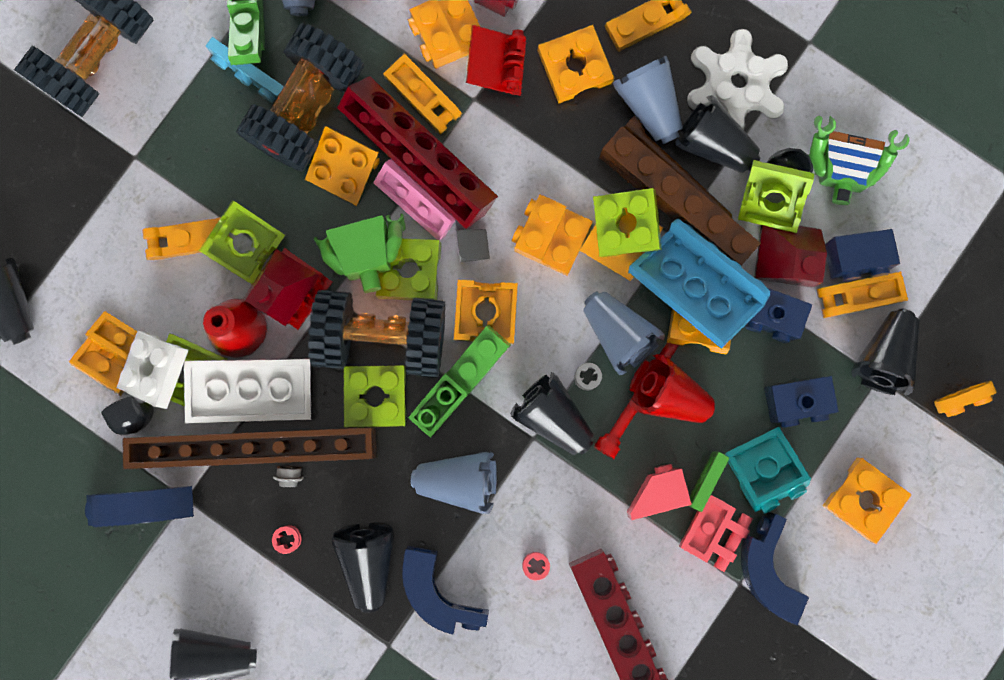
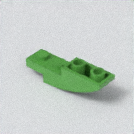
(245, 31)
(459, 381)

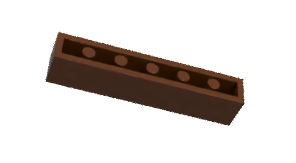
(676, 195)

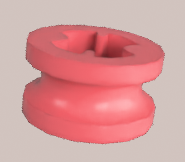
(283, 548)
(534, 575)

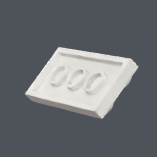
(247, 390)

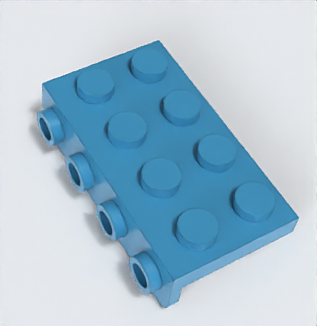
(701, 283)

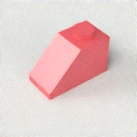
(660, 493)

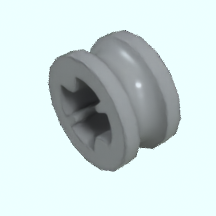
(592, 384)

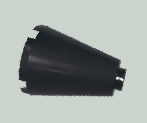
(718, 137)
(14, 309)
(891, 355)
(554, 415)
(365, 562)
(209, 657)

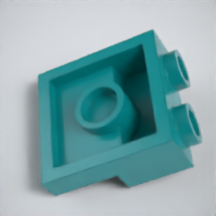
(768, 470)

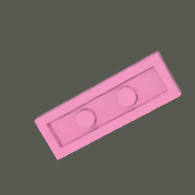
(414, 200)

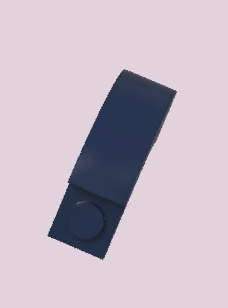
(139, 506)
(760, 572)
(428, 601)

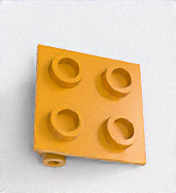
(342, 165)

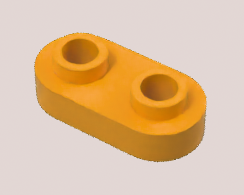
(955, 402)

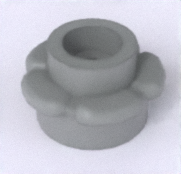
(288, 476)

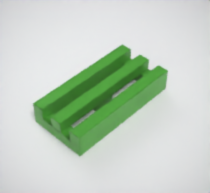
(707, 480)

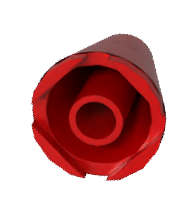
(235, 328)
(669, 392)

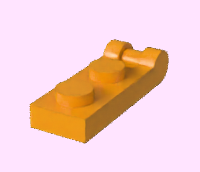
(644, 22)
(421, 93)
(181, 238)
(863, 294)

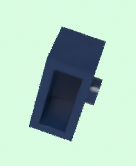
(862, 254)
(782, 317)
(801, 400)

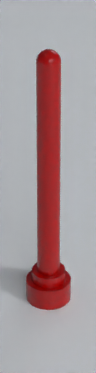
(610, 442)

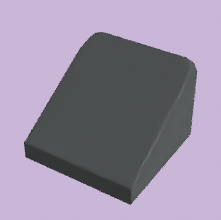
(472, 244)

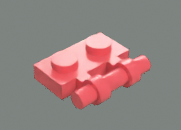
(707, 529)

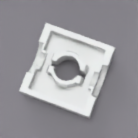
(152, 369)

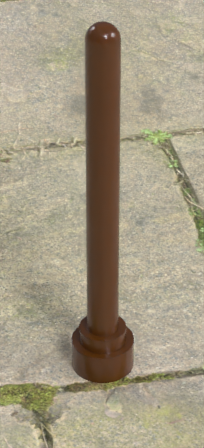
(636, 128)

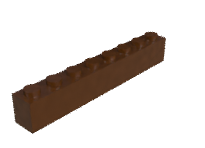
(249, 448)

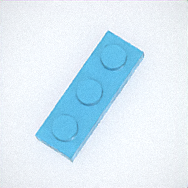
(245, 73)

